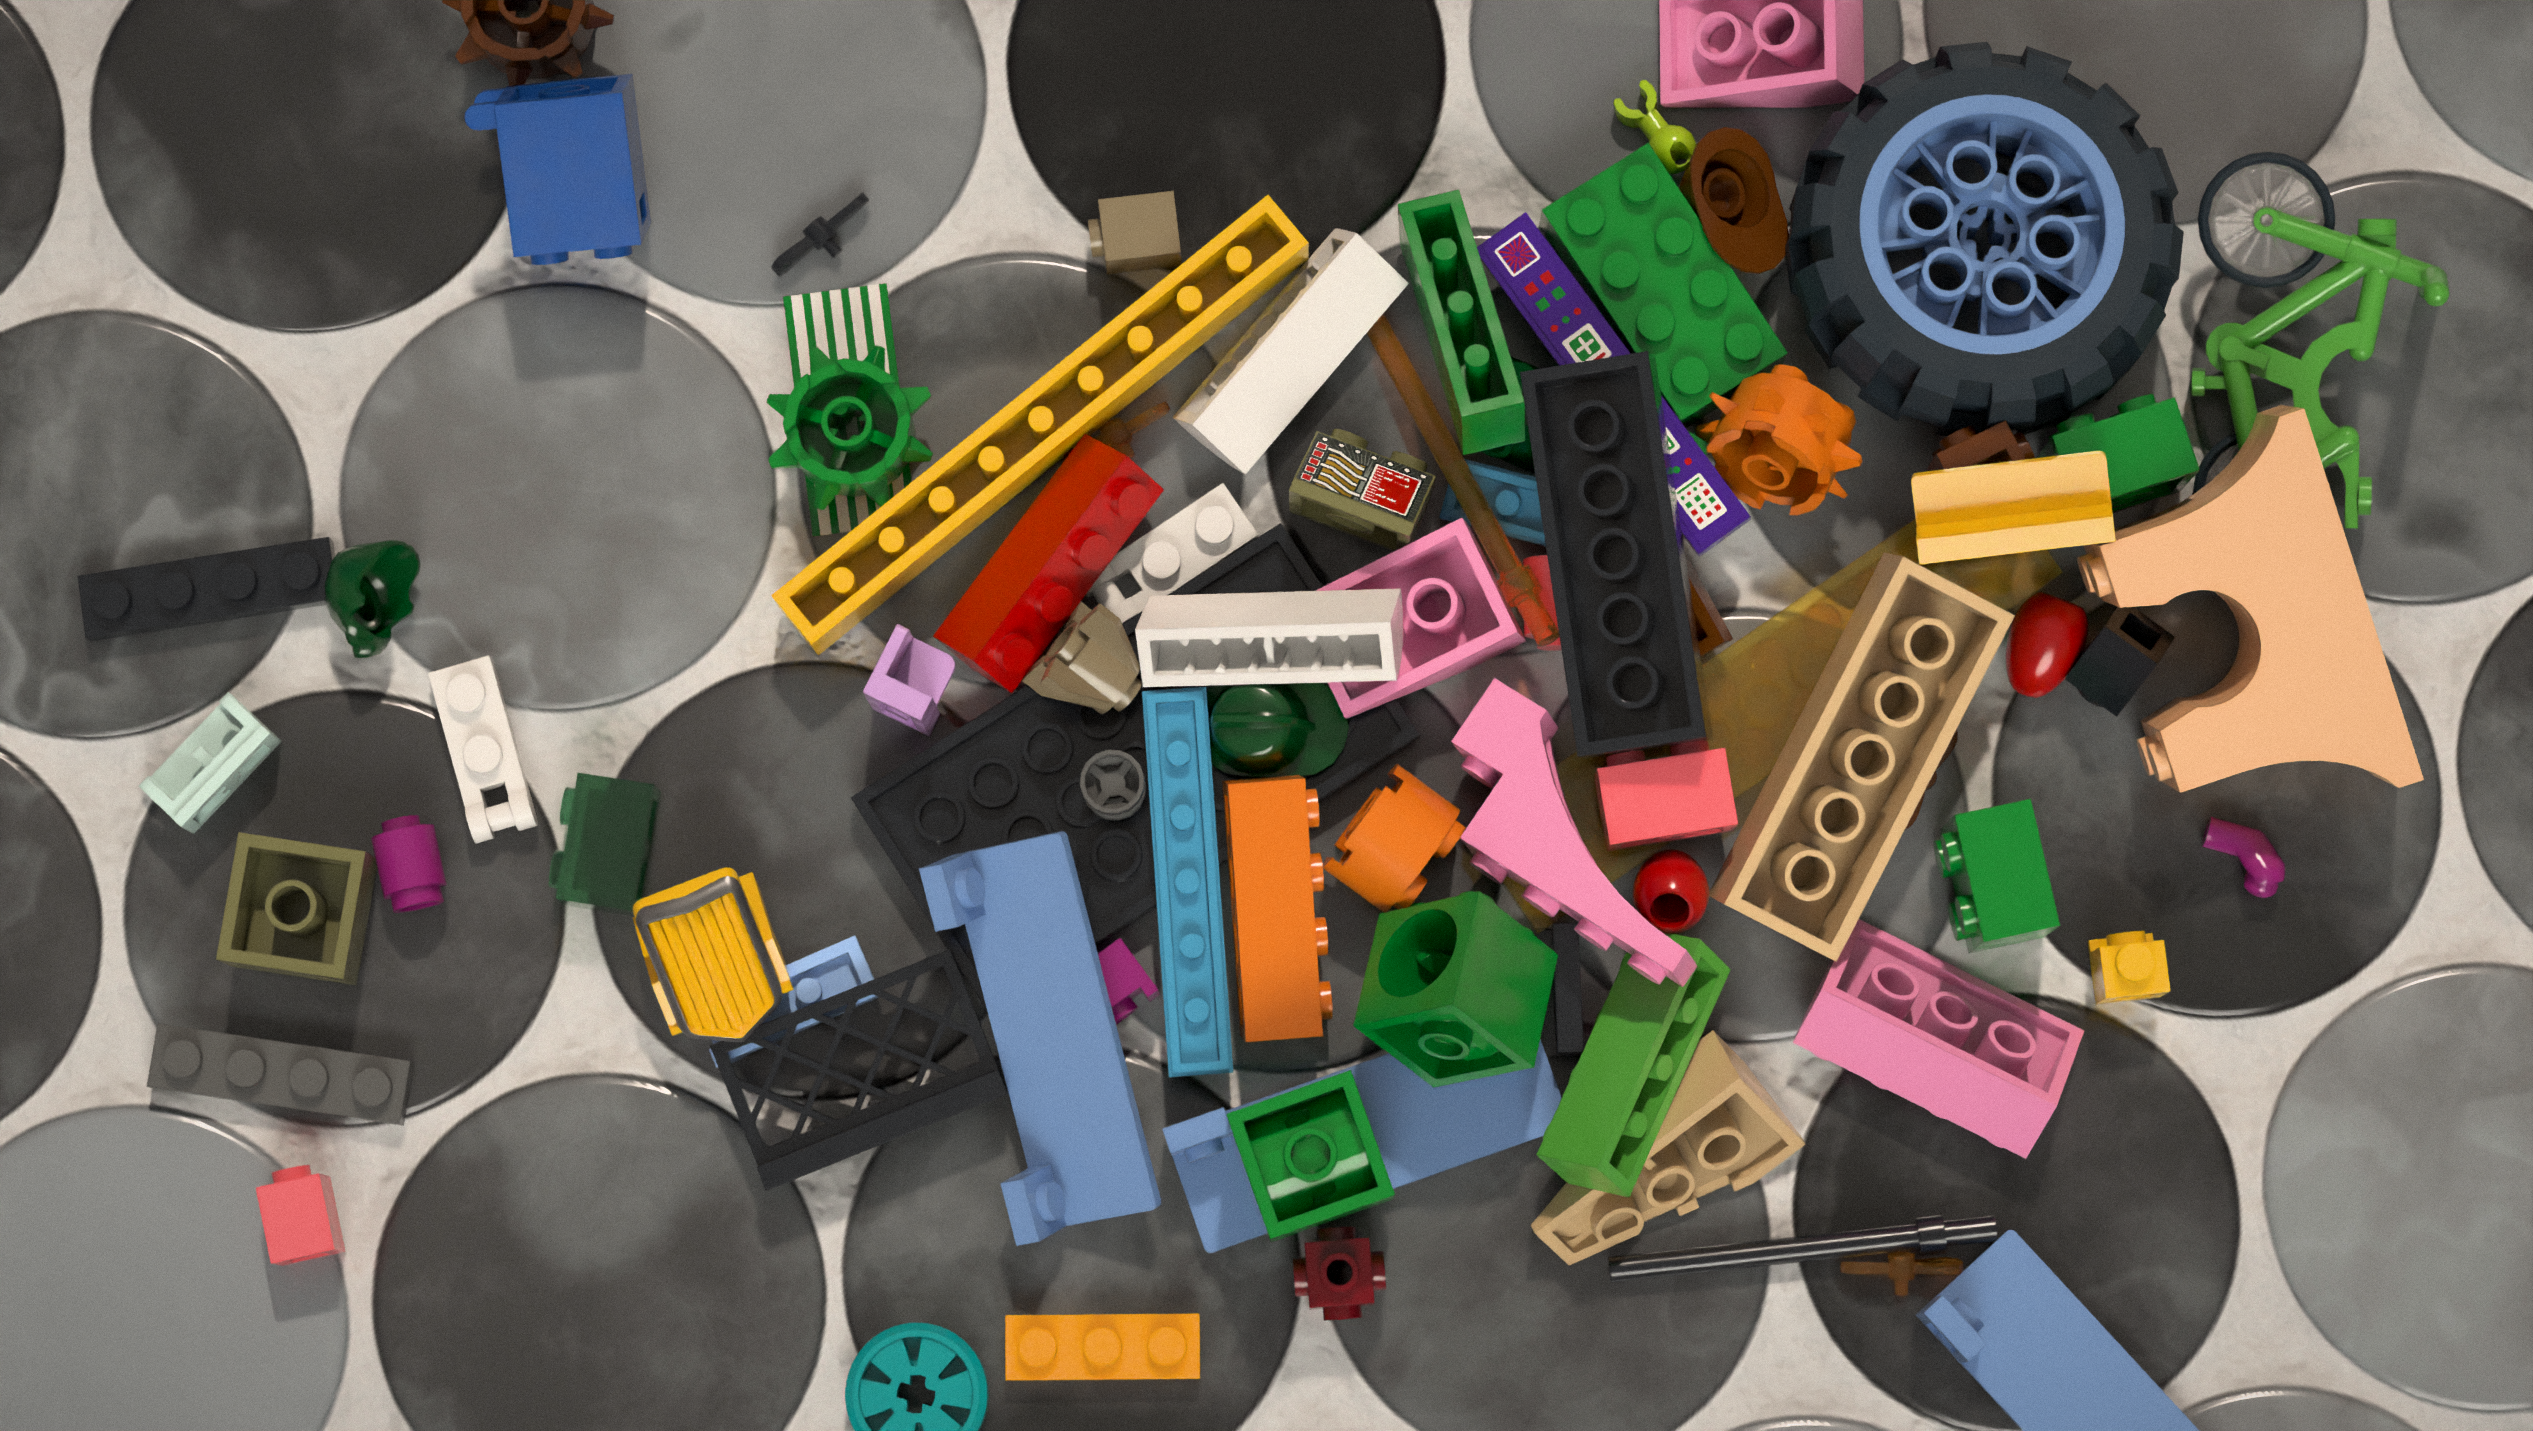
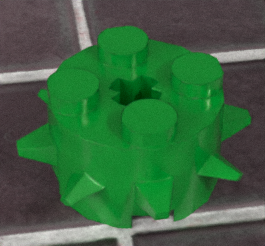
(835, 396)

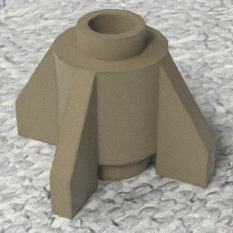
(1089, 663)

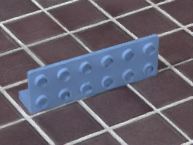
(1050, 1033)
(1414, 1126)
(2043, 1348)

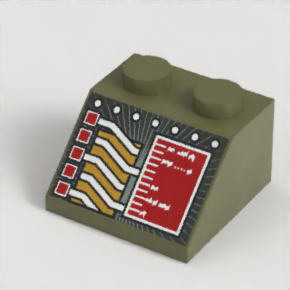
(1361, 490)

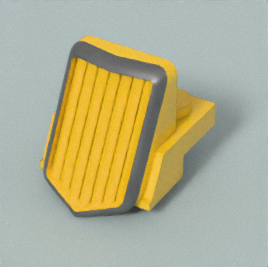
(712, 955)

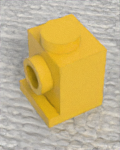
(2128, 967)

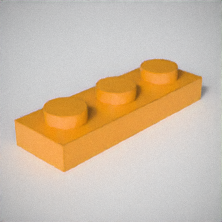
(1102, 1347)

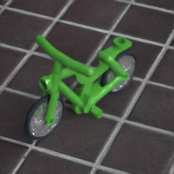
(2265, 227)

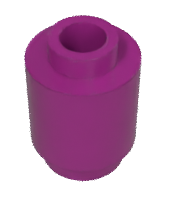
(409, 864)

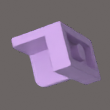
(909, 681)

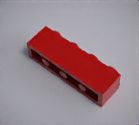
(1048, 562)

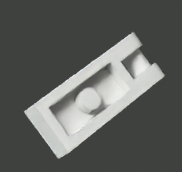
(1175, 552)
(482, 746)

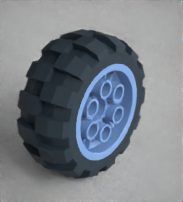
(1897, 327)

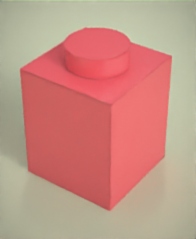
(299, 1216)

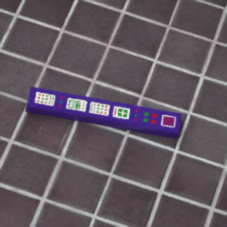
(1577, 332)

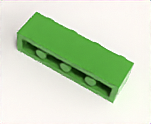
(1630, 1073)

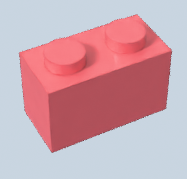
(1665, 796)

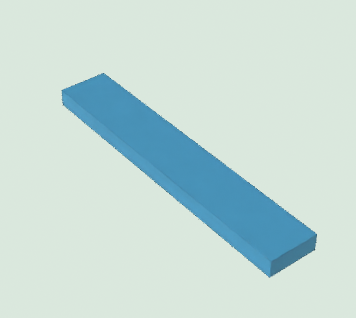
(1187, 882)

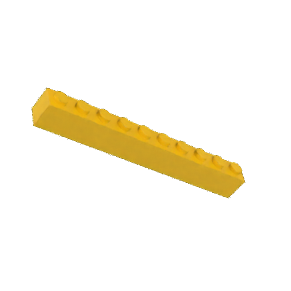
(1042, 425)

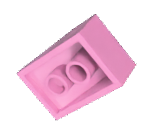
(1760, 53)
(1449, 614)

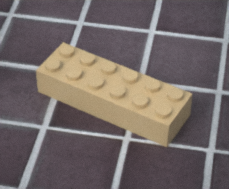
(1861, 755)

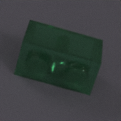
(605, 843)

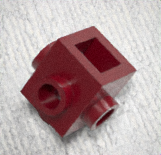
(1345, 1300)

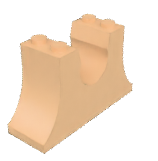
(2308, 651)

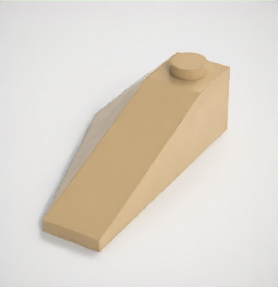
(1714, 1135)

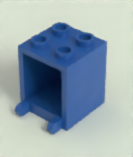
(569, 165)

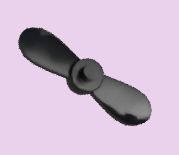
(818, 235)

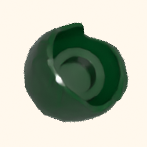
(371, 592)

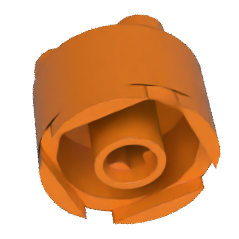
(1394, 841)

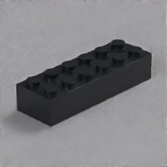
(1616, 555)

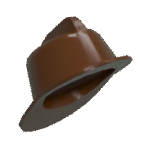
(1737, 200)

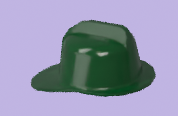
(1274, 729)

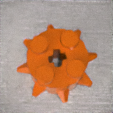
(1781, 440)

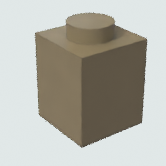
(1136, 232)

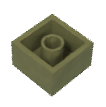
(297, 908)

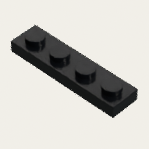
(205, 589)

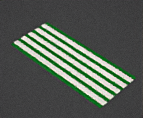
(842, 326)

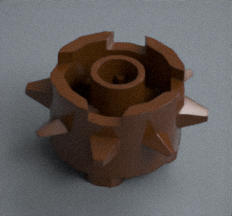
(529, 46)

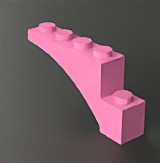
(1533, 839)

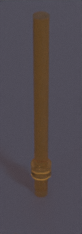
(1516, 580)

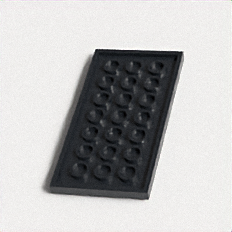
(1023, 760)

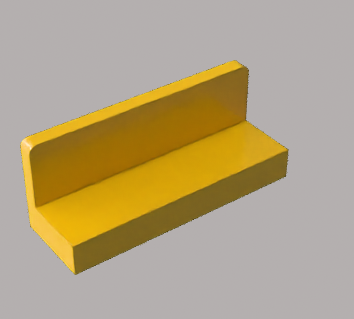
(2012, 507)

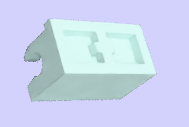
(210, 764)

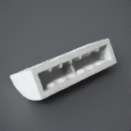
(1291, 349)
(1271, 638)

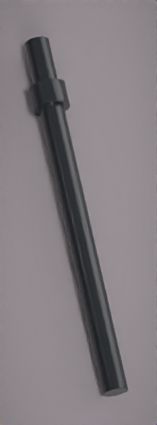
(1928, 1235)

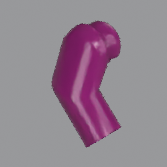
(2254, 851)

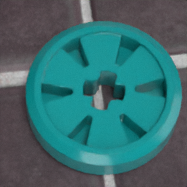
(911, 1350)

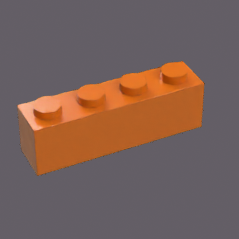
(1274, 908)

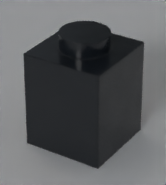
(2119, 659)

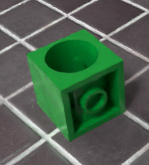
(1456, 989)
(1310, 1156)

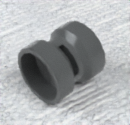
(1113, 775)

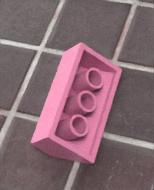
(1940, 1038)

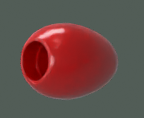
(2044, 643)
(1671, 891)

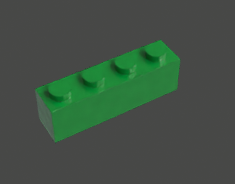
(1461, 322)

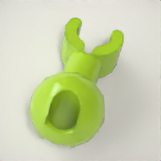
(1666, 140)

